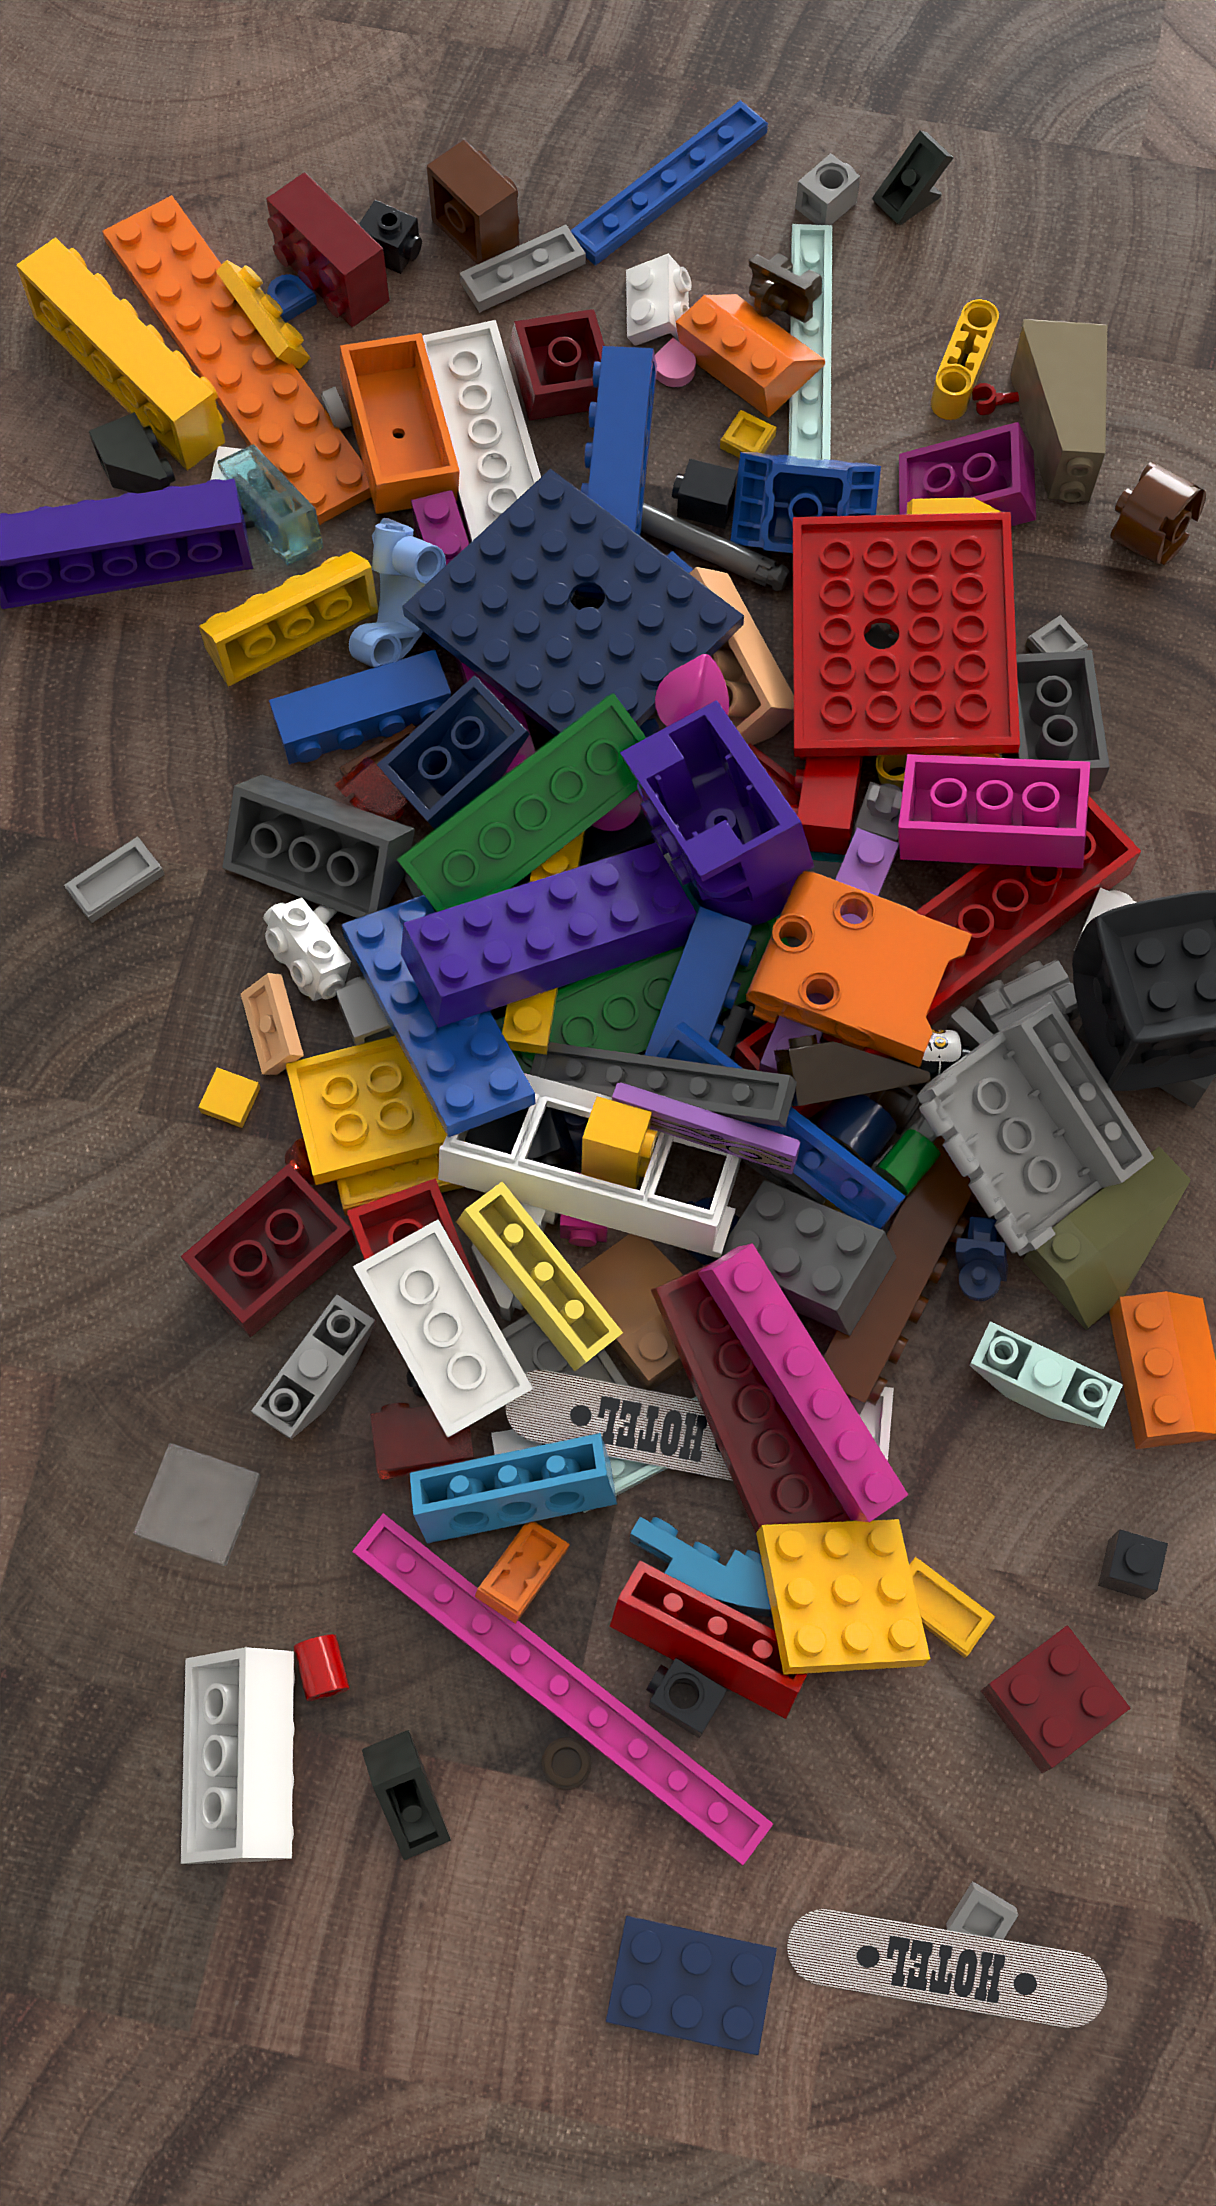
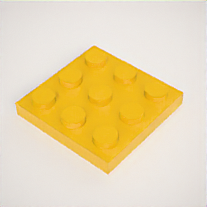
(362, 1110)
(842, 1596)

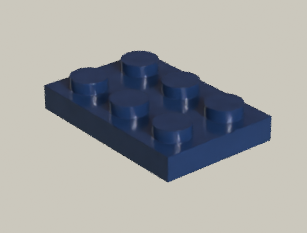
(691, 1985)

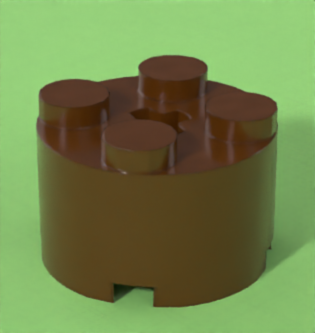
(1157, 514)

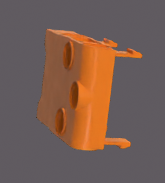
(871, 971)

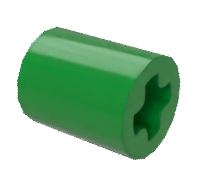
(908, 1161)

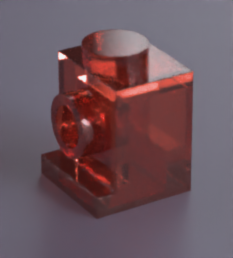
(372, 790)

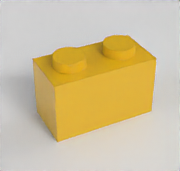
(617, 1143)

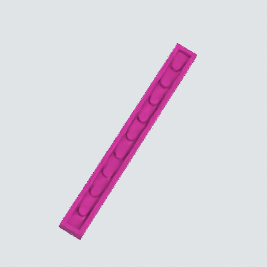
(564, 1691)

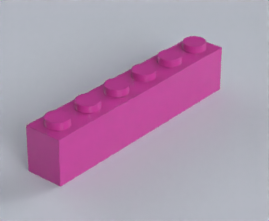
(803, 1383)

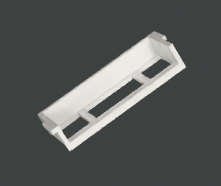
(588, 1197)

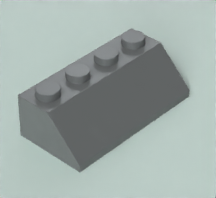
(315, 846)

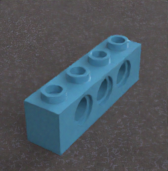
(512, 1488)

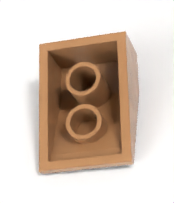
(623, 1285)

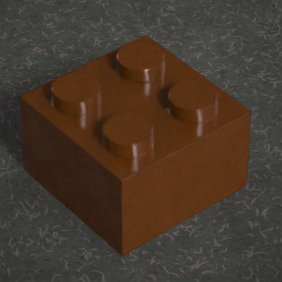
(473, 202)

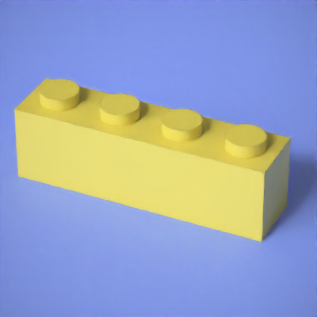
(538, 1276)

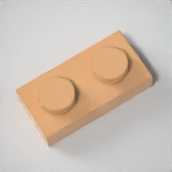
(271, 1024)

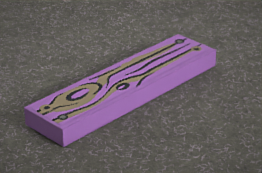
(713, 1129)

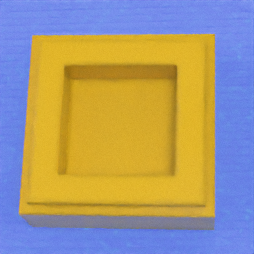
(747, 435)
(229, 1097)

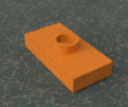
(522, 1570)

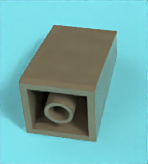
(1063, 402)

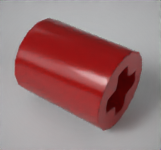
(321, 1667)

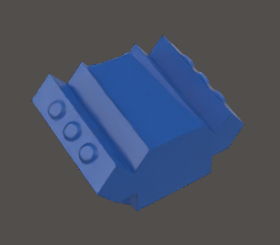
(785, 487)

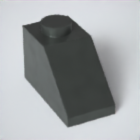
(405, 1795)

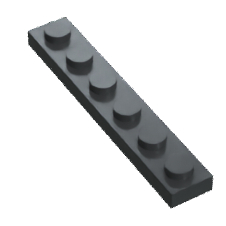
(716, 1088)

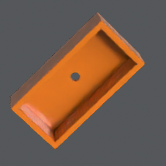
(390, 393)

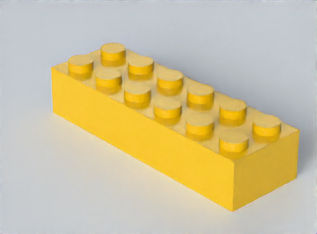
(122, 352)

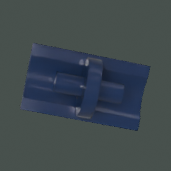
(981, 1260)

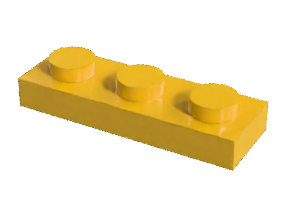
(264, 313)

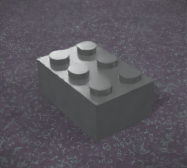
(1061, 711)
(816, 1254)

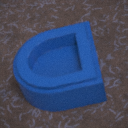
(291, 295)

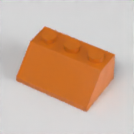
(747, 351)
(1166, 1367)

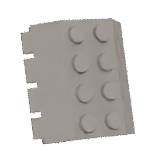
(1032, 1126)

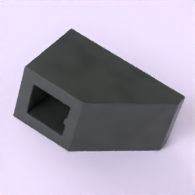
(130, 456)

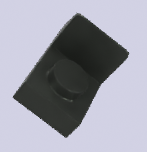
(912, 180)

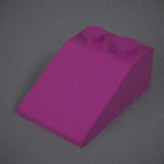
(986, 465)

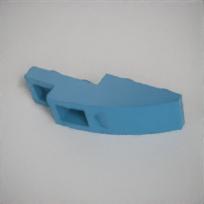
(737, 1584)

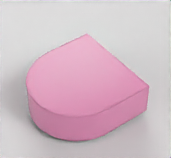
(675, 364)

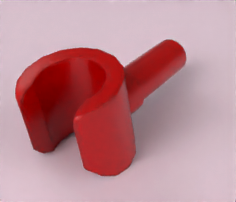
(988, 392)

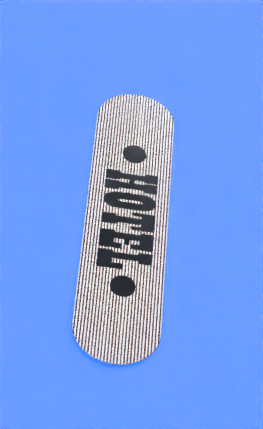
(632, 1421)
(947, 1968)

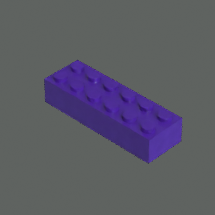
(122, 543)
(546, 934)

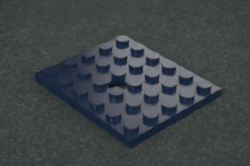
(513, 621)

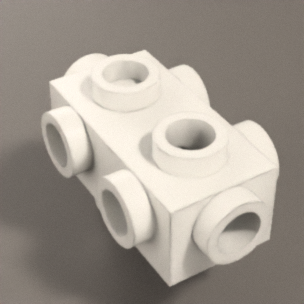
(307, 948)

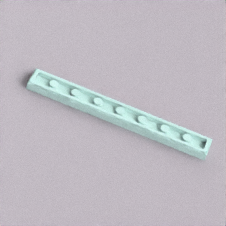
(811, 405)

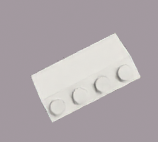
(238, 1757)

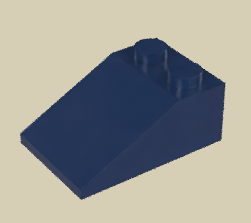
(455, 753)

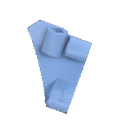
(404, 569)

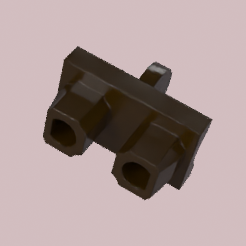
(780, 289)

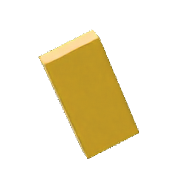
(948, 1610)

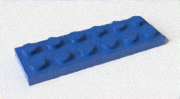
(460, 1065)

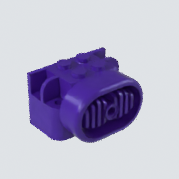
(719, 816)

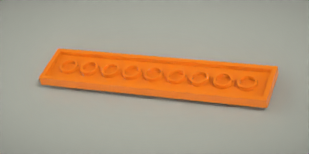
(254, 387)

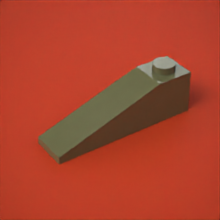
(1108, 1239)

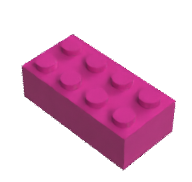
(994, 811)

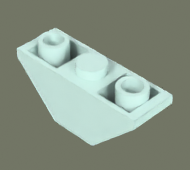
(1044, 1379)

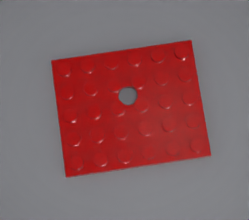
(951, 602)

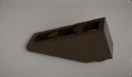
(839, 1071)

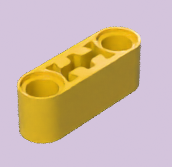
(971, 336)

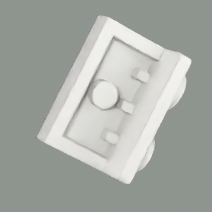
(656, 298)

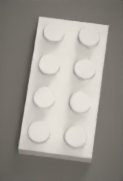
(442, 1328)

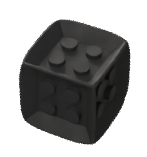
(1150, 990)

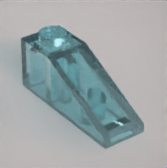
(274, 505)

